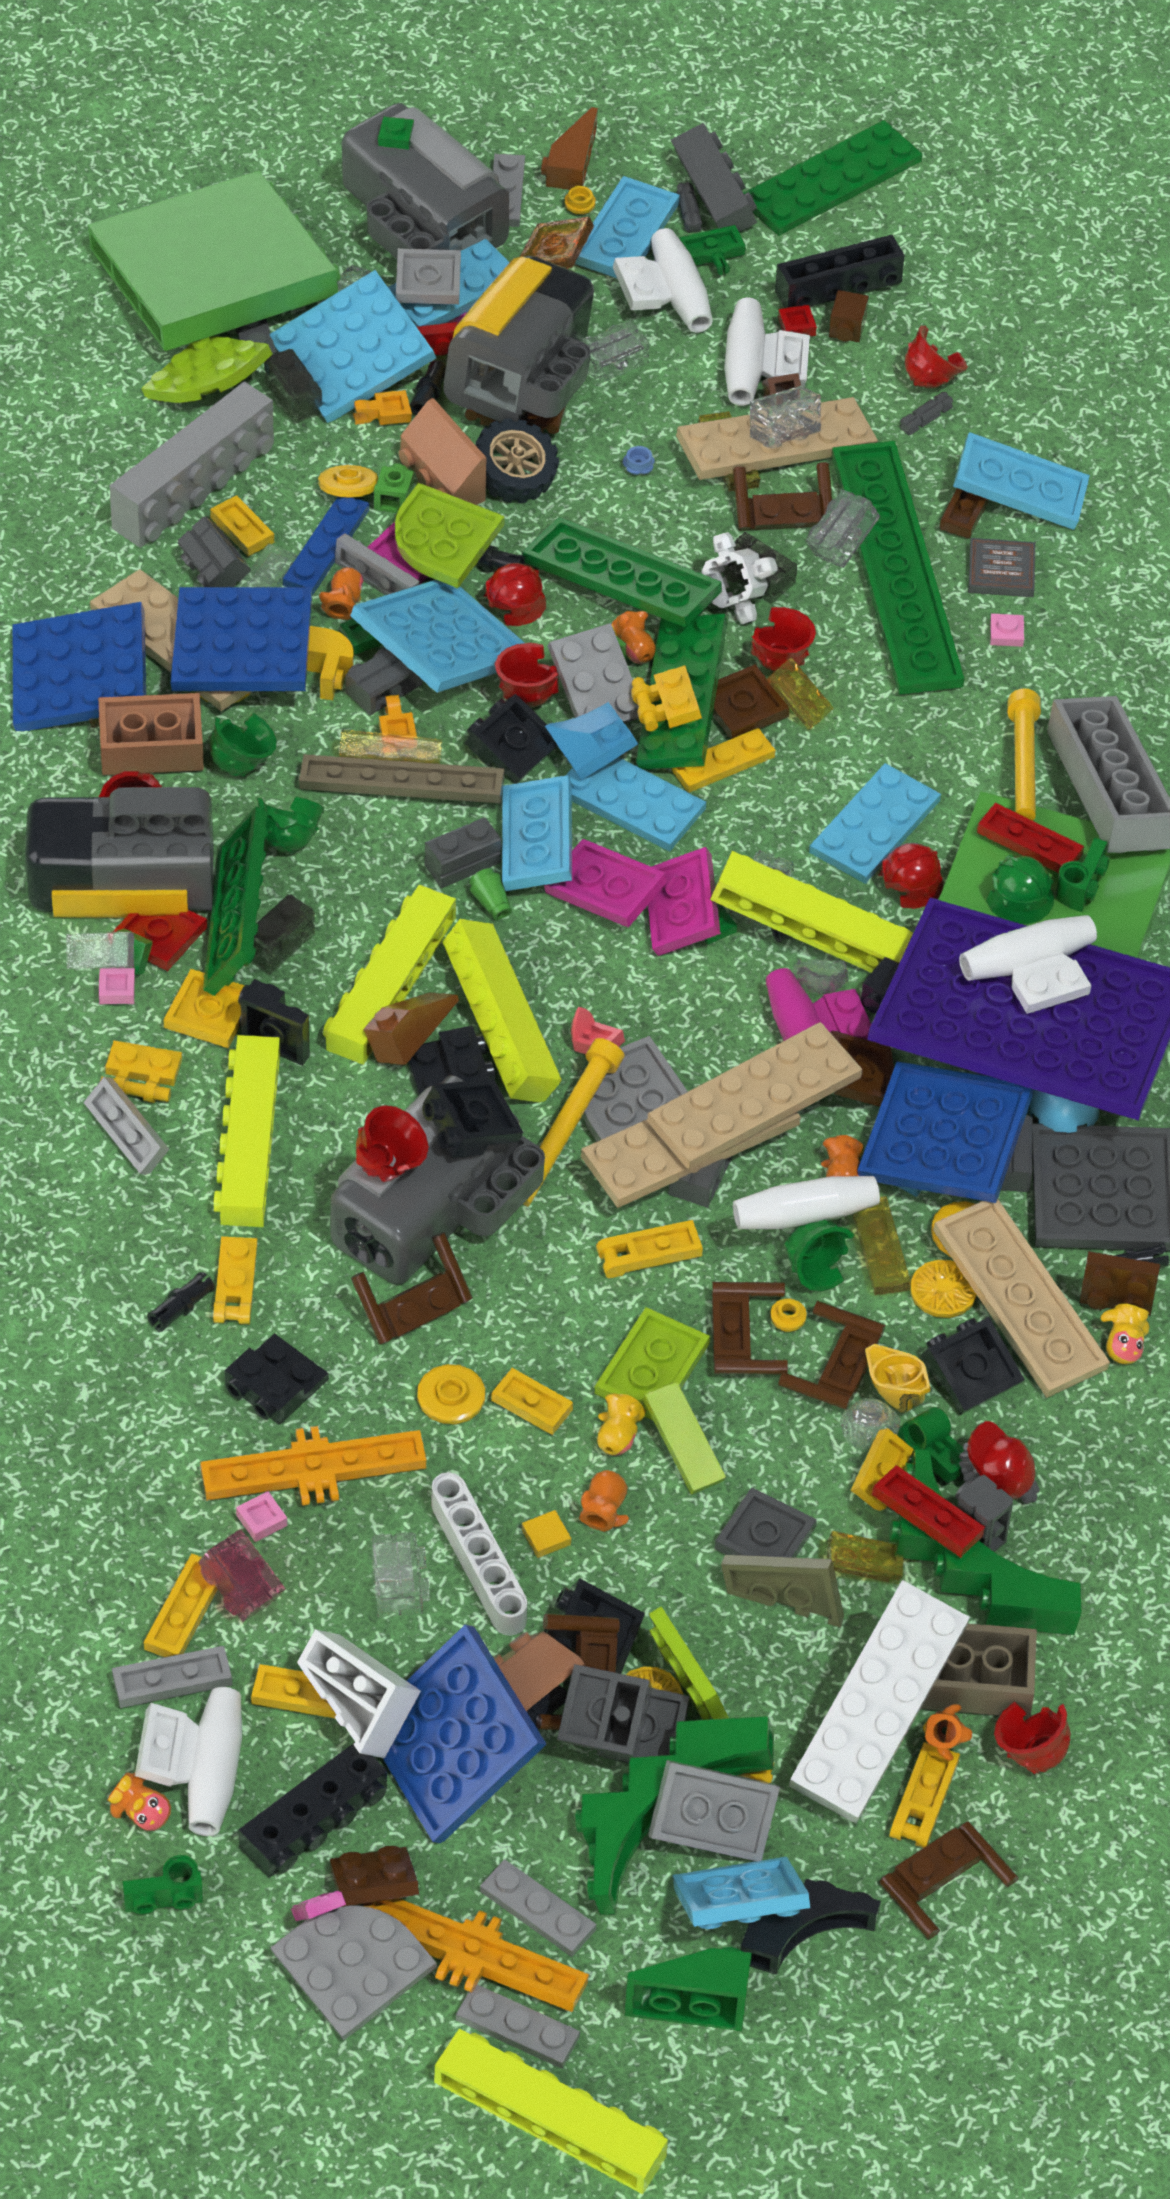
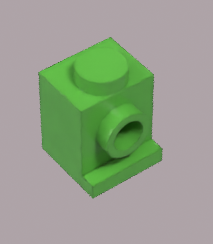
(394, 482)

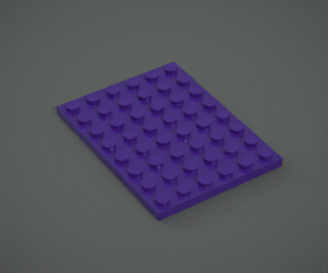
(1083, 1050)

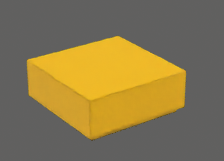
(546, 1533)

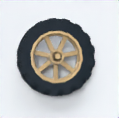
(526, 443)

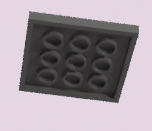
(1101, 1187)

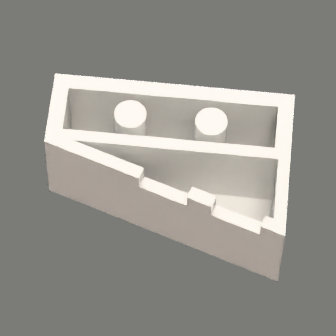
(359, 1689)

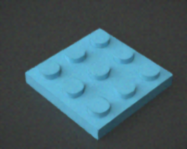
(741, 1892)

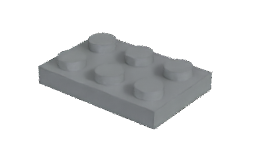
(594, 672)
(713, 1811)

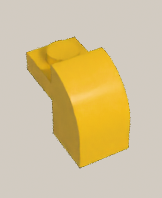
(331, 656)

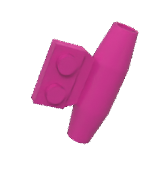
(796, 1011)

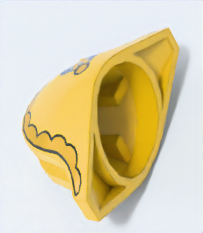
(898, 1377)

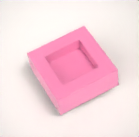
(1007, 630)
(116, 985)
(261, 1516)

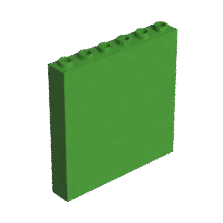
(213, 260)
(1125, 895)

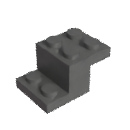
(620, 1715)

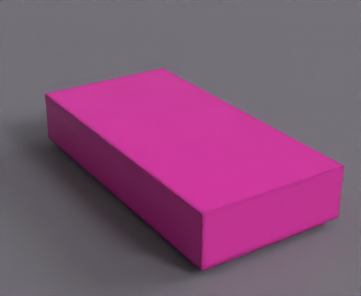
(318, 1905)

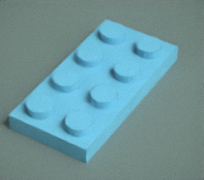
(627, 224)
(478, 269)
(1021, 481)
(638, 802)
(874, 823)
(537, 833)

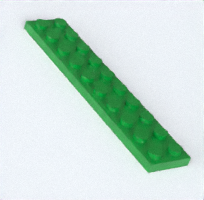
(900, 572)

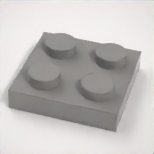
(428, 276)

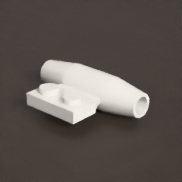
(667, 279)
(757, 354)
(1036, 961)
(806, 1202)
(202, 1755)

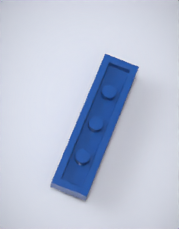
(319, 551)

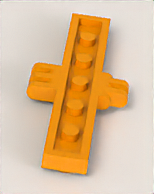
(313, 1465)
(479, 1951)

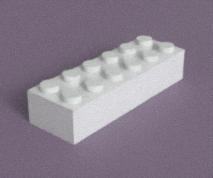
(879, 1702)

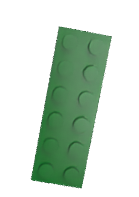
(832, 177)
(622, 572)
(701, 651)
(236, 901)

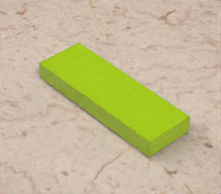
(684, 1438)

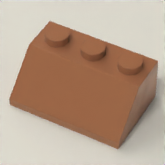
(443, 455)
(151, 733)
(536, 1666)

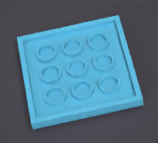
(355, 344)
(437, 633)

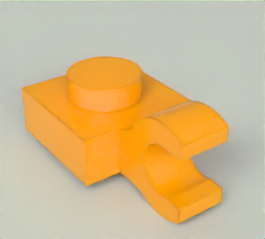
(387, 406)
(395, 721)

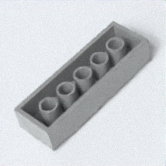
(192, 465)
(1111, 773)

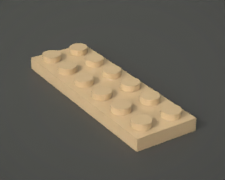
(726, 443)
(160, 624)
(754, 1095)
(640, 1161)
(1021, 1296)

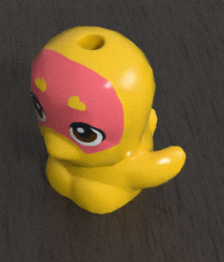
(1128, 1332)
(619, 1423)

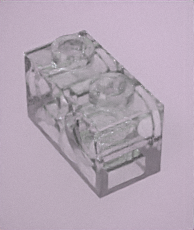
(785, 416)

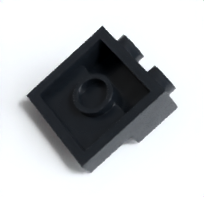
(511, 738)
(268, 1016)
(455, 1054)
(470, 1116)
(972, 1364)
(274, 1379)
(588, 1600)

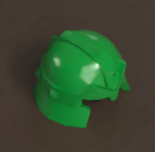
(241, 750)
(292, 830)
(1021, 890)
(814, 1250)

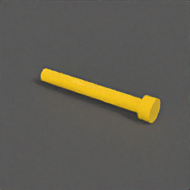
(1024, 710)
(603, 1058)

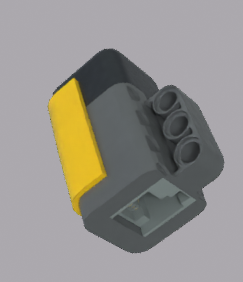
(522, 342)
(121, 853)

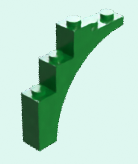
(1005, 1590)
(619, 1820)

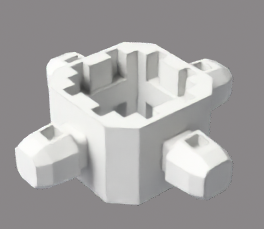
(754, 570)

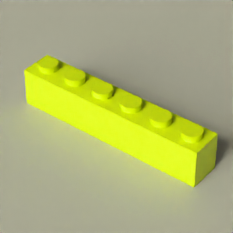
(808, 914)
(391, 970)
(501, 1011)
(249, 1131)
(551, 2110)

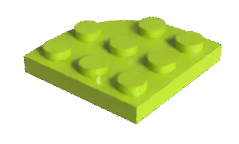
(205, 368)
(444, 534)

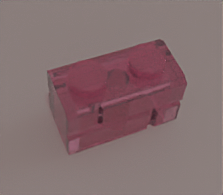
(240, 1576)

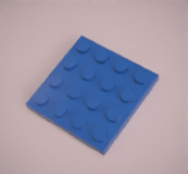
(241, 639)
(75, 660)
(946, 1132)
(460, 1735)

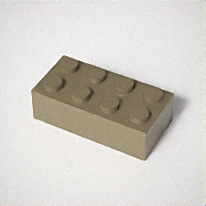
(988, 1671)

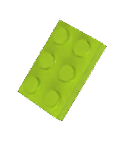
(652, 1357)
(685, 1667)

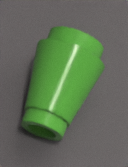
(490, 892)

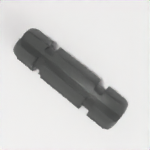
(689, 207)
(926, 413)

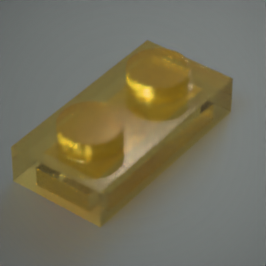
(800, 693)
(865, 1557)

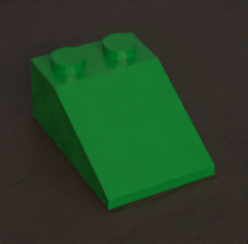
(692, 1989)

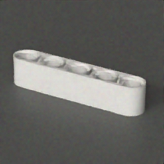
(479, 1539)

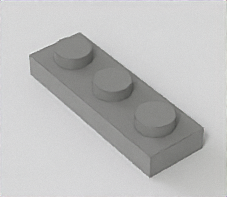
(511, 175)
(374, 569)
(126, 1125)
(171, 1676)
(538, 1908)
(518, 2026)

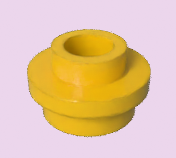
(580, 200)
(788, 1322)

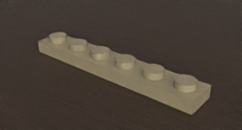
(401, 778)

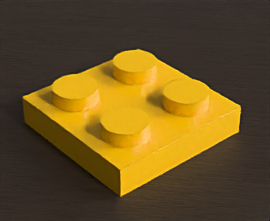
(203, 1014)

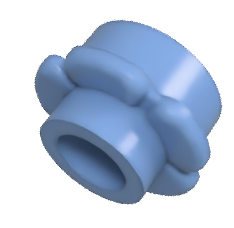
(638, 460)

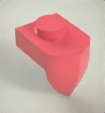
(585, 1030)

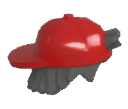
(1000, 1459)

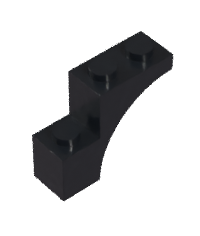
(830, 1908)

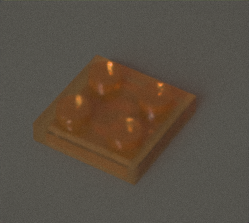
(559, 241)

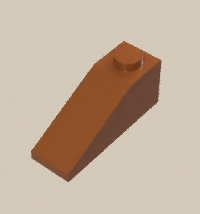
(571, 153)
(404, 1026)

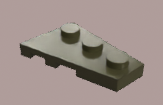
(796, 1582)

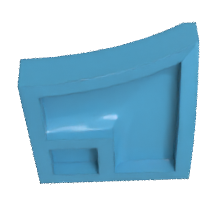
(592, 739)

